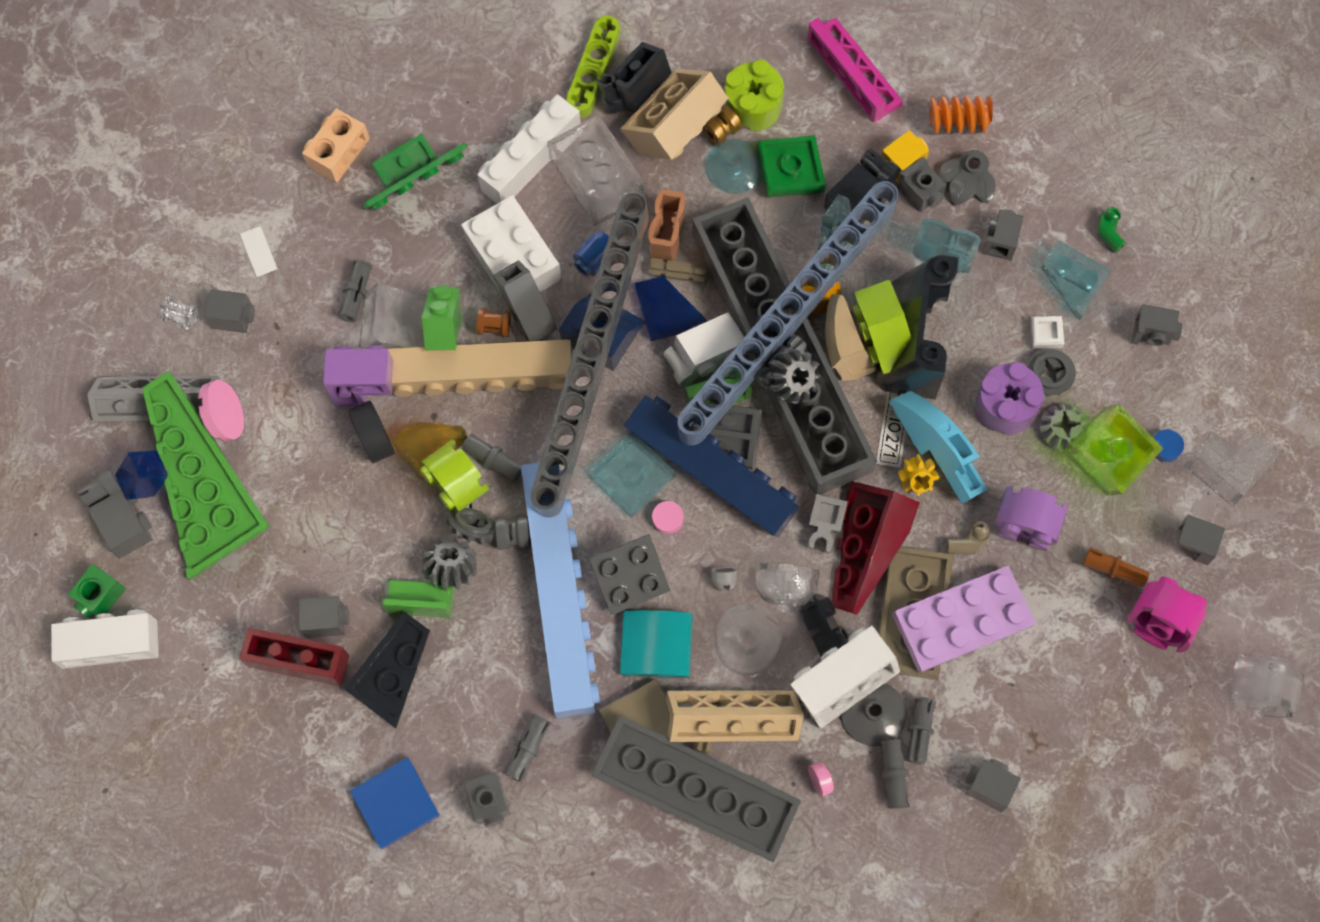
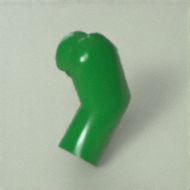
(1107, 229)

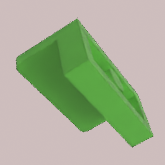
(418, 599)

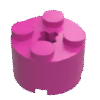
(1168, 615)

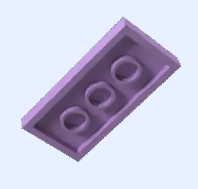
(963, 619)

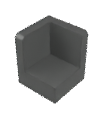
(1200, 537)

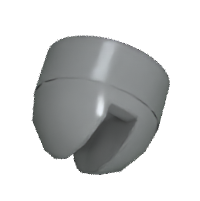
(724, 576)

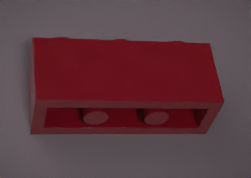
(294, 656)

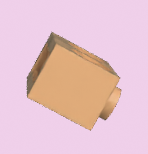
(342, 148)

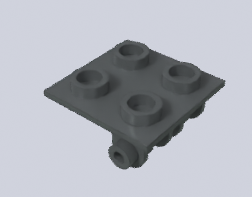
(629, 574)

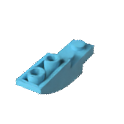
(937, 433)

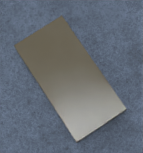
(909, 579)

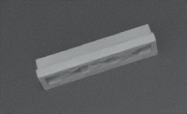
(124, 399)

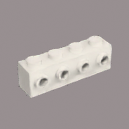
(527, 151)

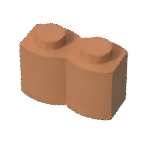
(667, 225)

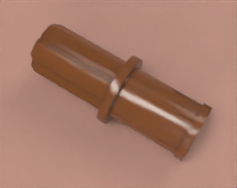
(1115, 567)

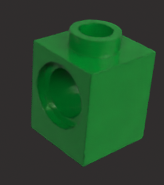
(91, 580)

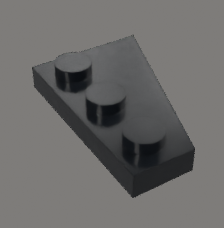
(390, 669)

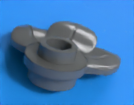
(967, 181)

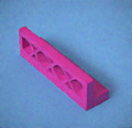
(852, 74)

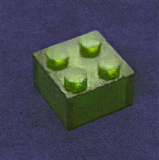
(1113, 449)

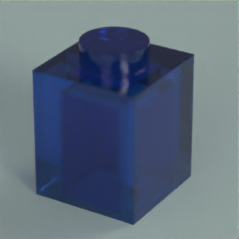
(141, 474)

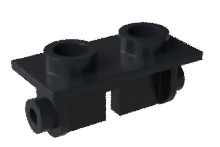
(820, 615)

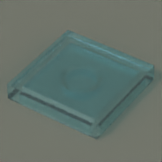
(631, 474)

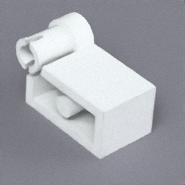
(703, 349)

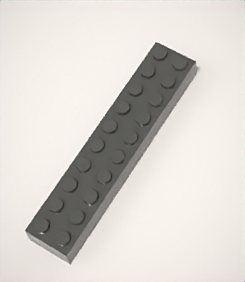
(750, 282)

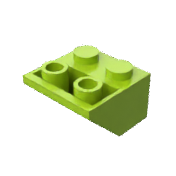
(882, 324)

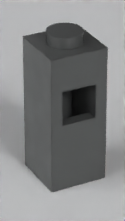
(525, 302)

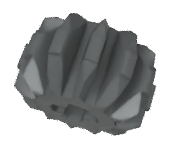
(783, 375)
(450, 564)

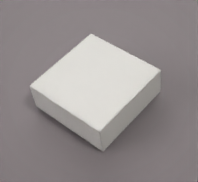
(1046, 332)

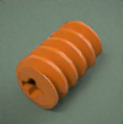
(961, 114)

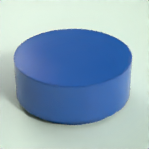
(1172, 445)

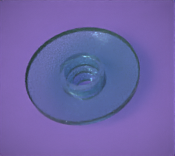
(730, 176)

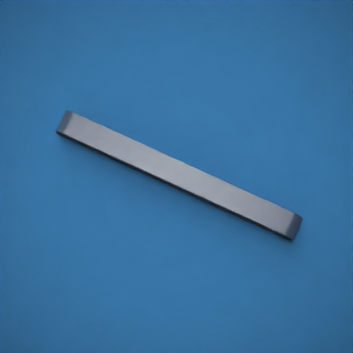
(785, 325)

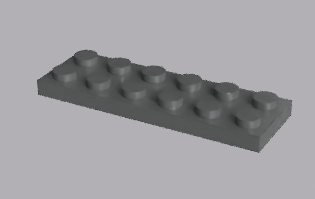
(696, 788)

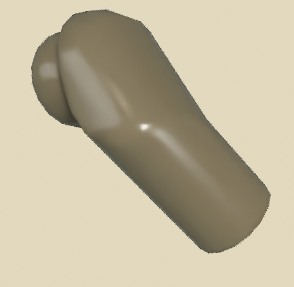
(972, 543)

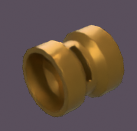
(721, 126)

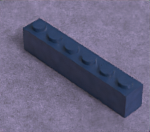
(714, 467)

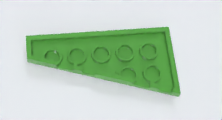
(202, 487)

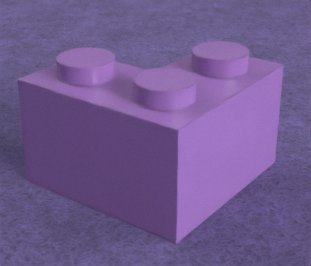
(357, 373)

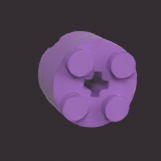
(1023, 399)
(1031, 517)

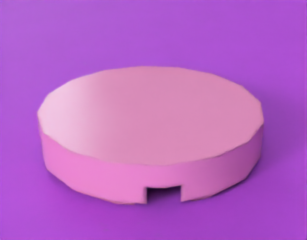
(221, 410)

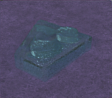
(1074, 277)

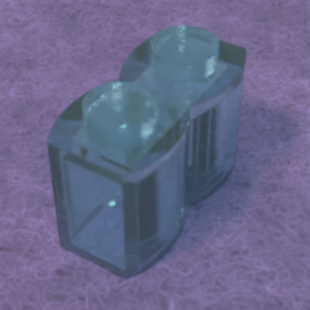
(939, 239)

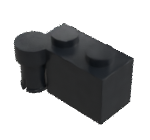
(634, 79)
(862, 178)

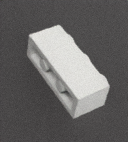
(104, 639)

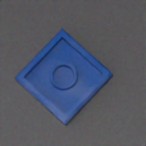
(395, 803)

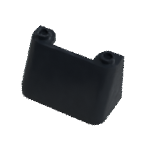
(922, 361)

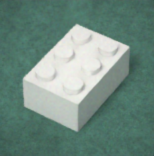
(507, 235)
(845, 676)

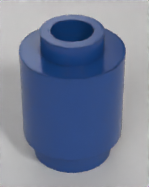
(590, 253)

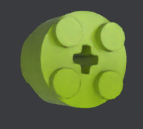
(755, 94)
(454, 476)

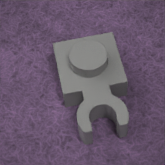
(827, 517)

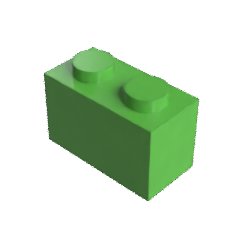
(442, 318)

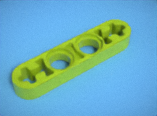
(595, 66)

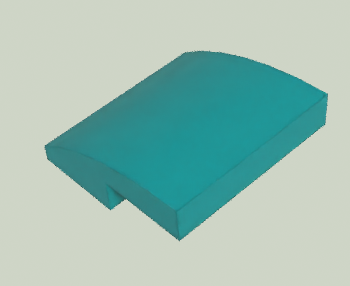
(656, 644)

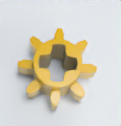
(918, 475)

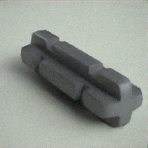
(794, 343)

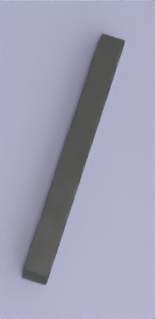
(593, 366)

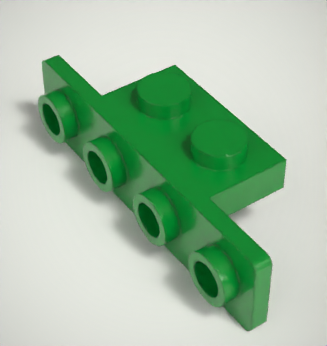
(405, 165)

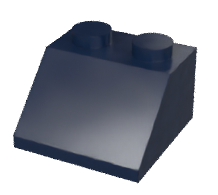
(625, 333)

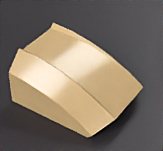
(845, 342)

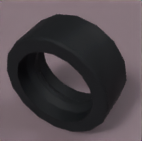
(371, 431)

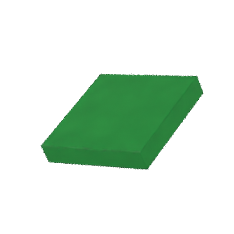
(791, 166)

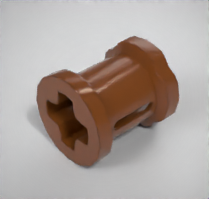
(493, 322)

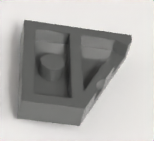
(739, 431)

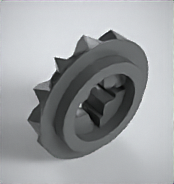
(1055, 361)
(471, 525)

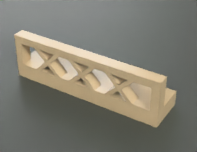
(735, 720)

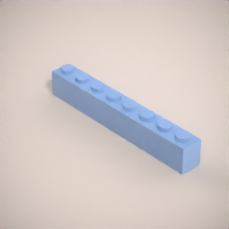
(561, 603)

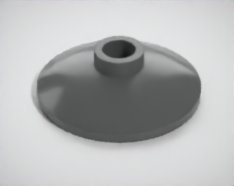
(871, 729)

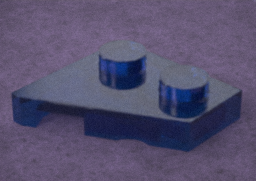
(665, 309)

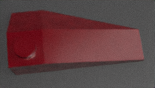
(872, 534)

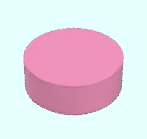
(668, 517)
(821, 778)

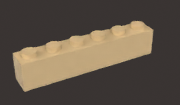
(481, 367)

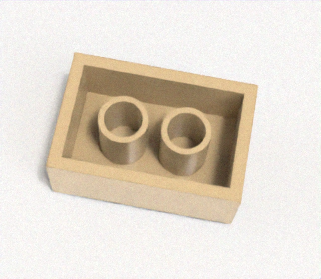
(675, 114)

